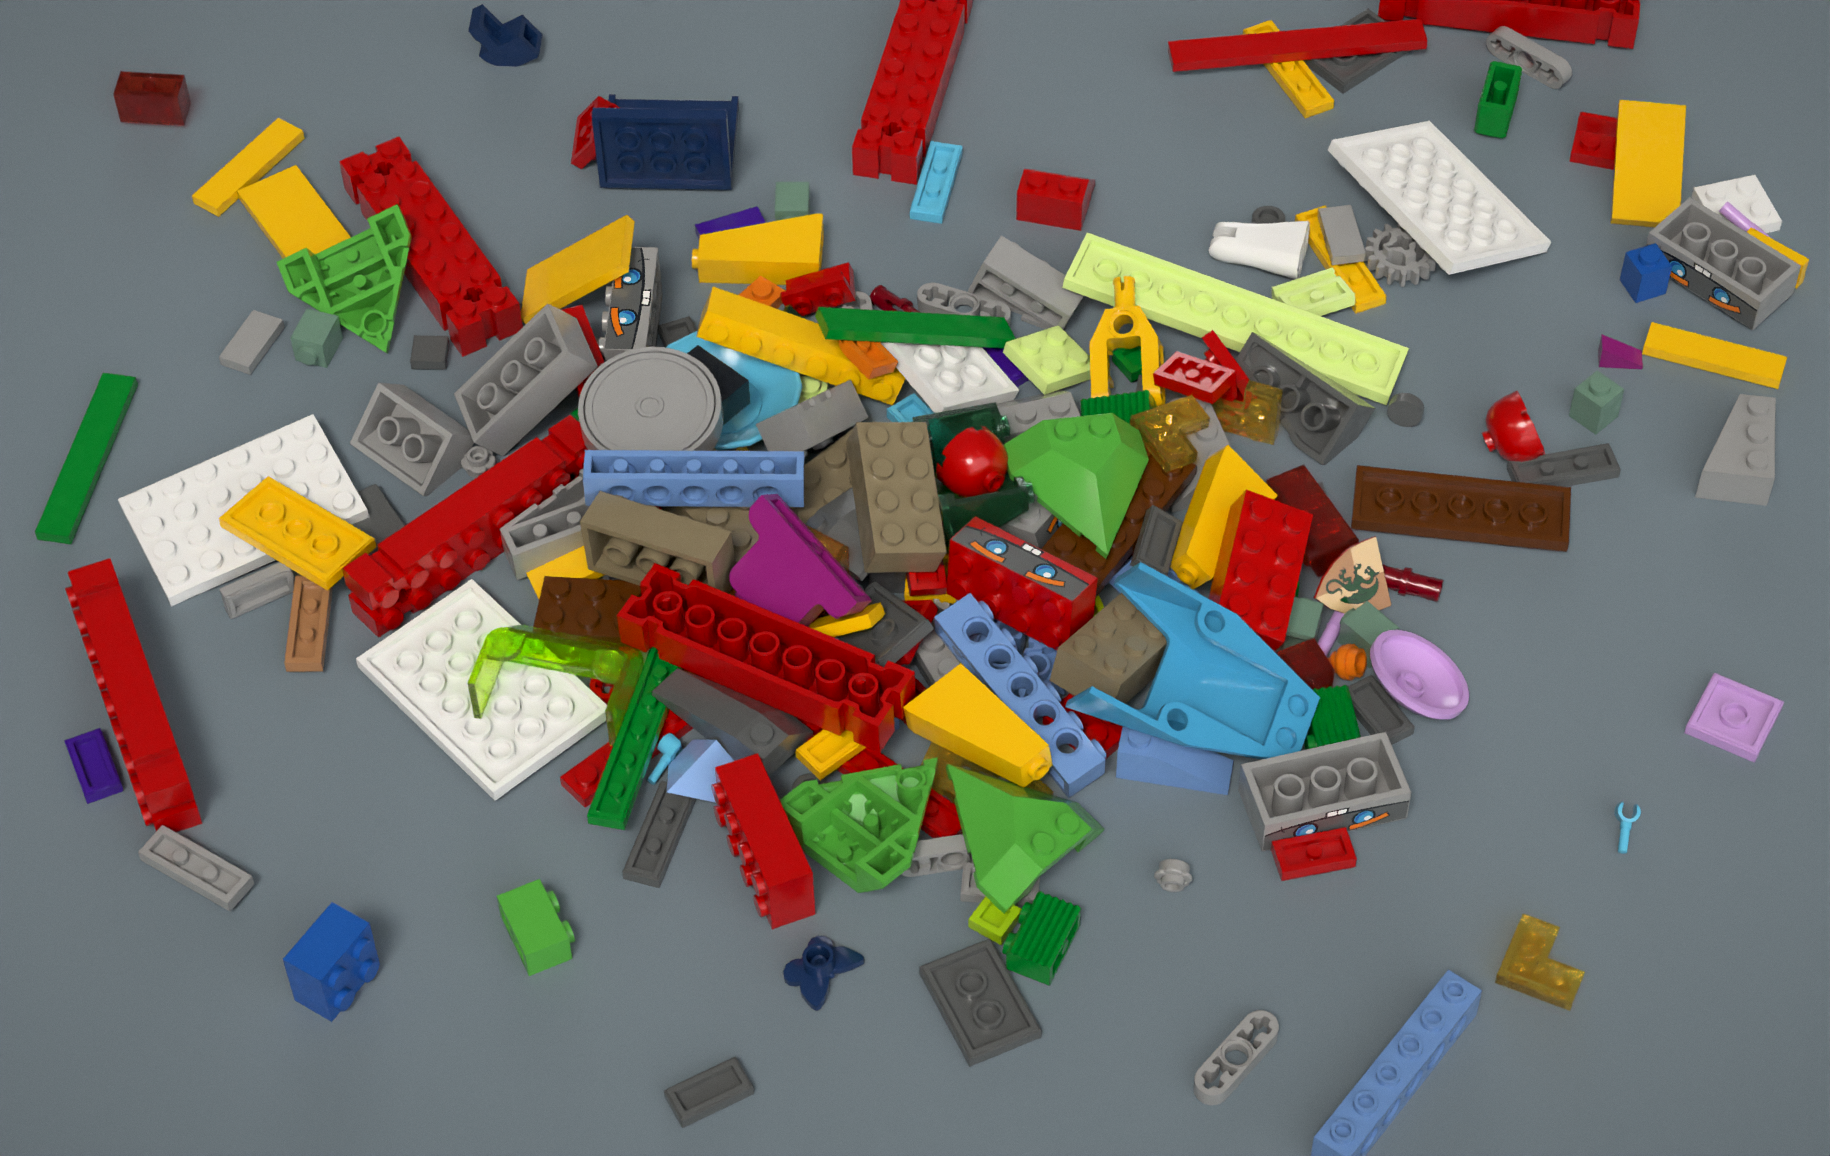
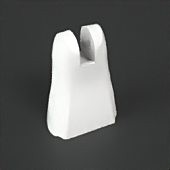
(1266, 246)

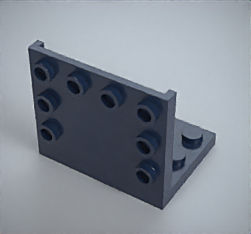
(666, 143)

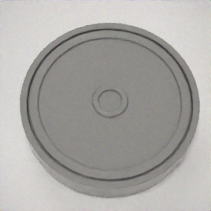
(651, 403)

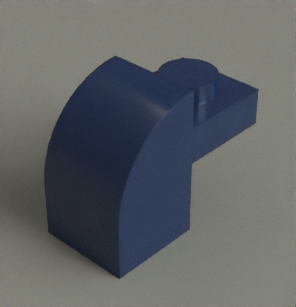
(505, 43)

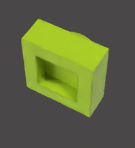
(992, 922)

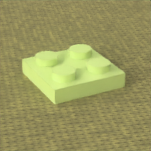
(1049, 359)

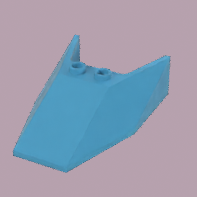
(1215, 679)

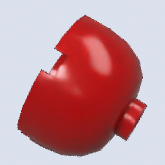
(1512, 430)
(974, 463)

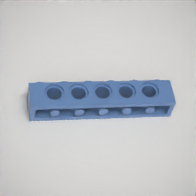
(695, 476)
(969, 617)
(1399, 1069)

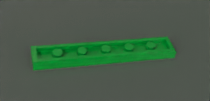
(913, 327)
(86, 458)
(632, 748)

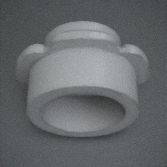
(478, 461)
(1173, 875)

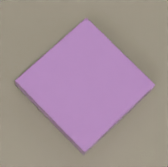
(1734, 717)

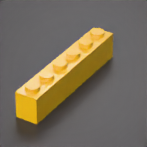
(787, 343)

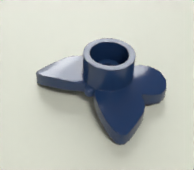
(816, 968)

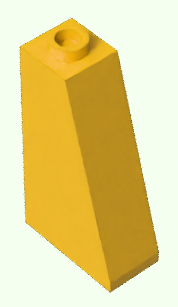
(768, 249)
(1202, 531)
(978, 726)

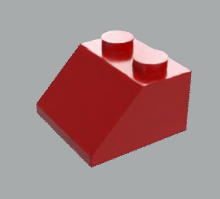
(1053, 199)

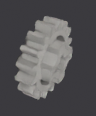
(1398, 257)

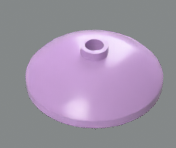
(1418, 675)

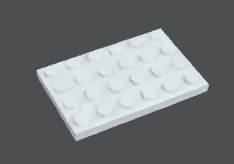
(1439, 197)
(181, 514)
(528, 714)

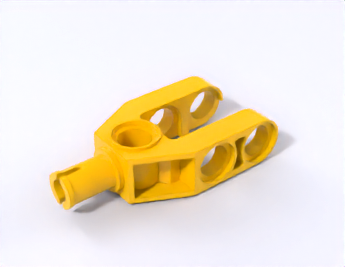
(1107, 338)

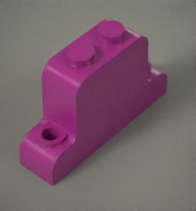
(792, 569)

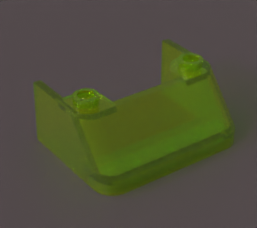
(562, 653)

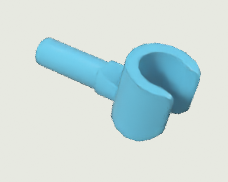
(670, 748)
(1625, 825)

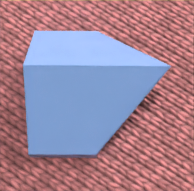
(694, 769)

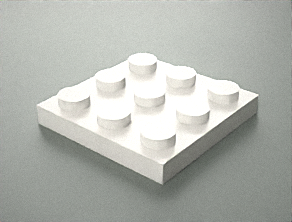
(952, 375)

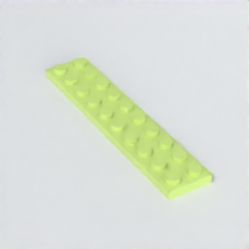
(1205, 304)

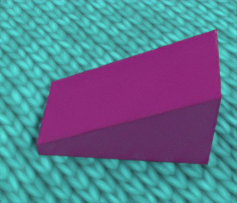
(1618, 354)

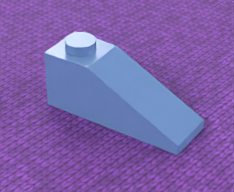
(1169, 764)

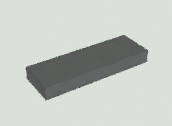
(1567, 467)
(658, 837)

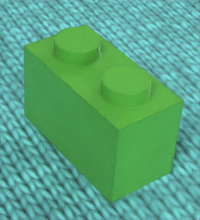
(535, 926)

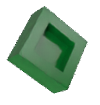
(1128, 362)

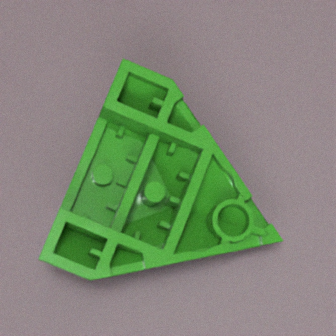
(356, 277)
(1082, 471)
(864, 823)
(1015, 832)

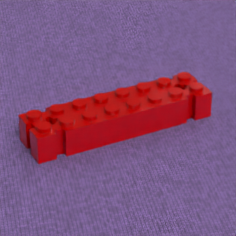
(1548, 19)
(909, 89)
(442, 256)
(460, 531)
(767, 657)
(132, 698)

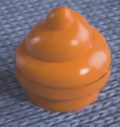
(1349, 661)

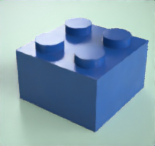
(332, 962)

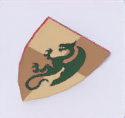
(1354, 579)

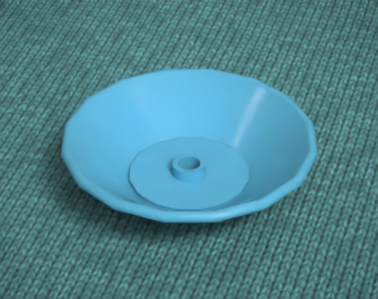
(770, 389)

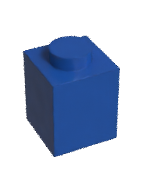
(1645, 273)

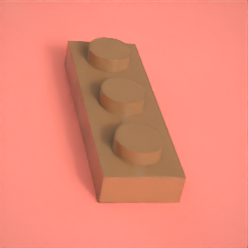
(308, 626)

